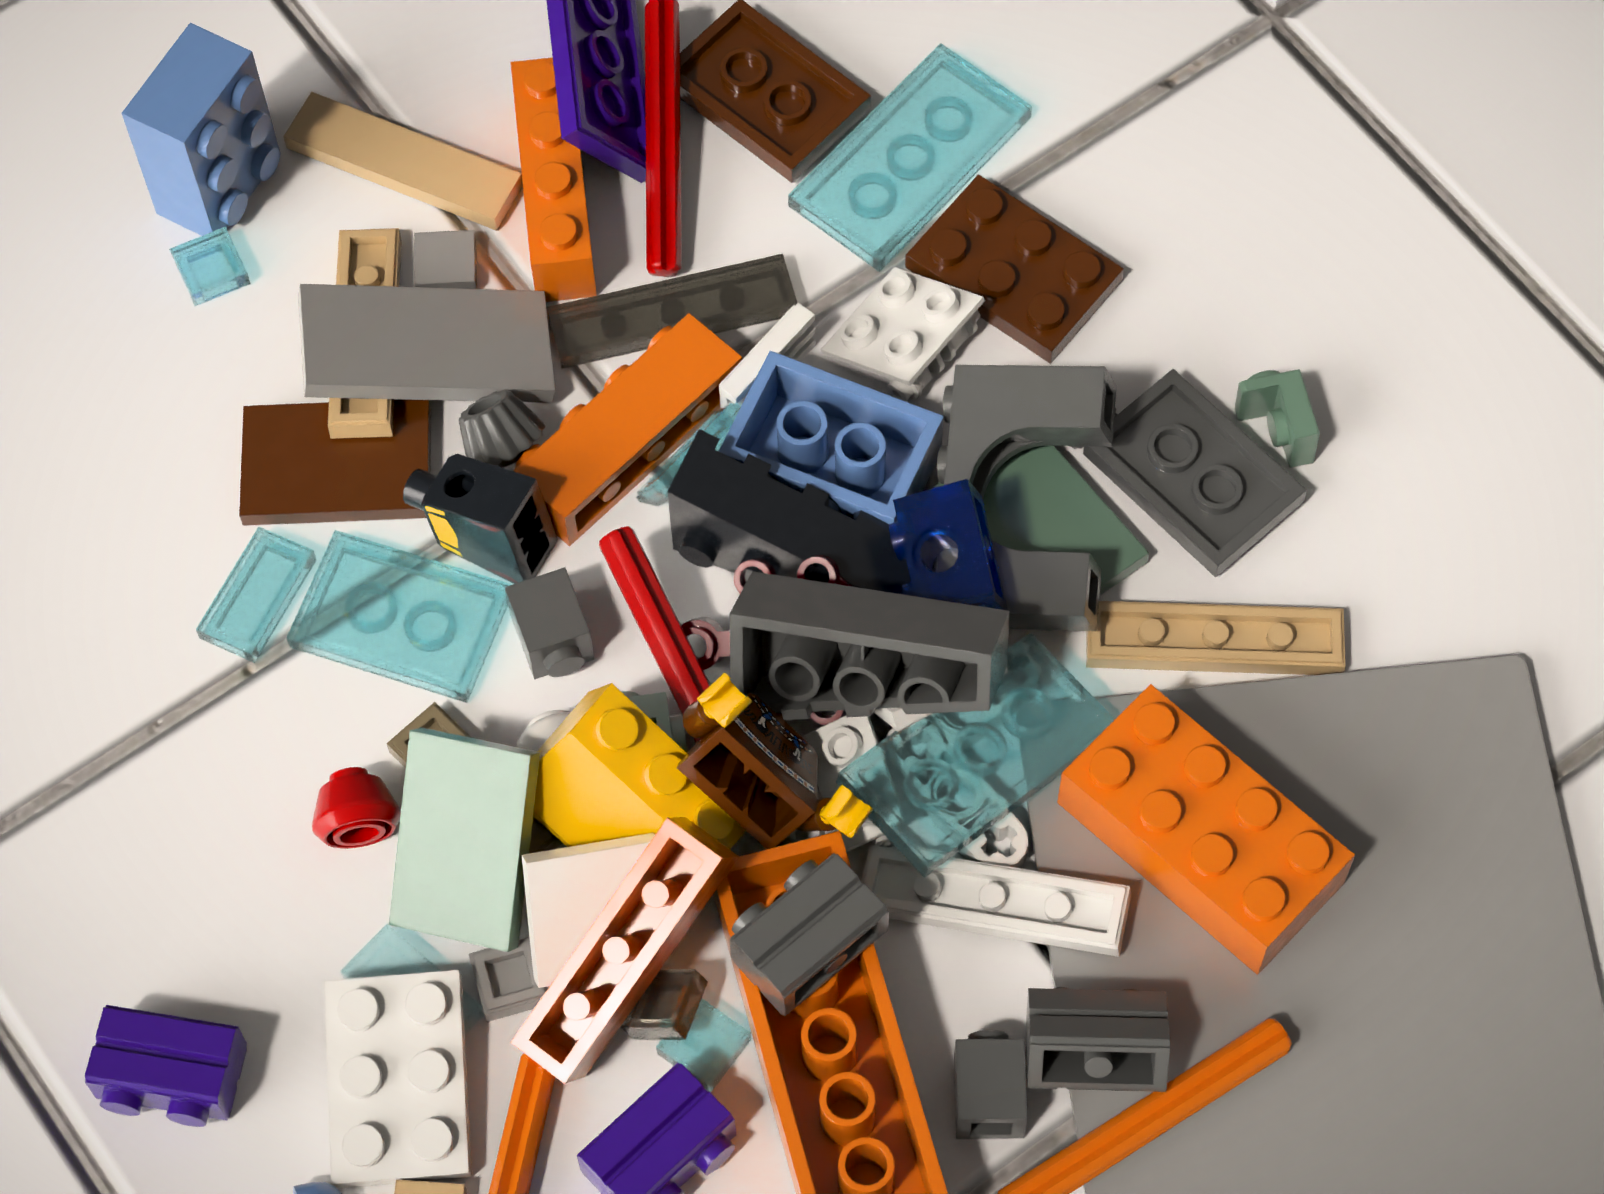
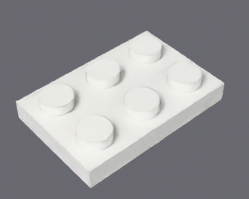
(397, 1079)

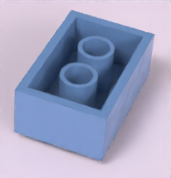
(202, 131)
(835, 437)

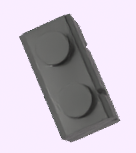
(807, 932)
(1097, 1039)

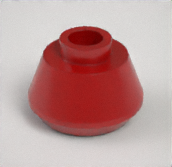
(354, 810)

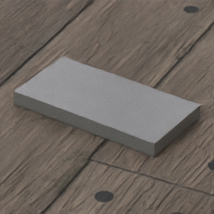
(424, 343)

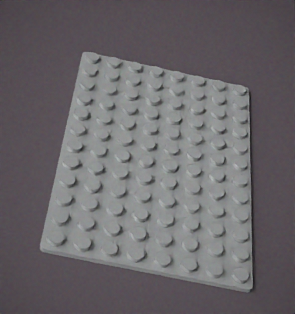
(1429, 1003)

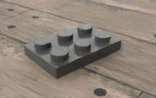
(1196, 473)

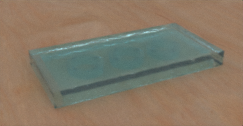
(909, 157)
(968, 770)

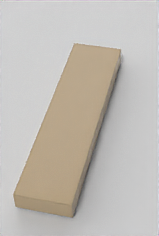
(403, 160)
(365, 259)
(1217, 638)

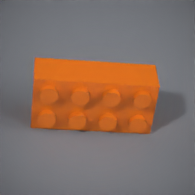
(1204, 828)

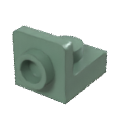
(1287, 409)

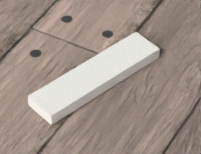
(1002, 901)

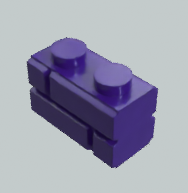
(165, 1065)
(661, 1139)

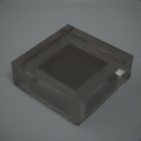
(667, 1006)

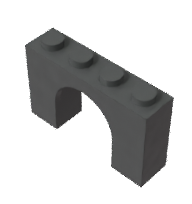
(1004, 412)

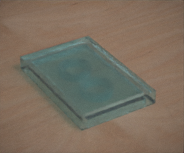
(400, 616)

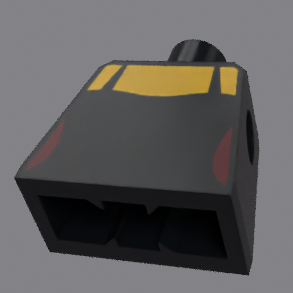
(485, 515)

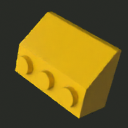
(618, 777)

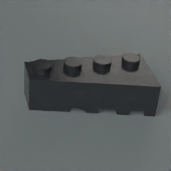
(740, 512)

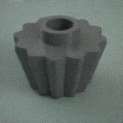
(499, 429)

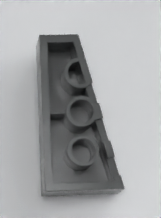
(862, 649)

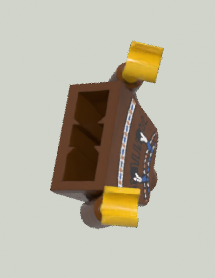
(761, 768)

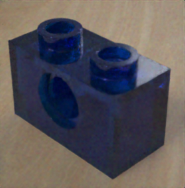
(943, 520)

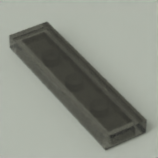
(631, 317)

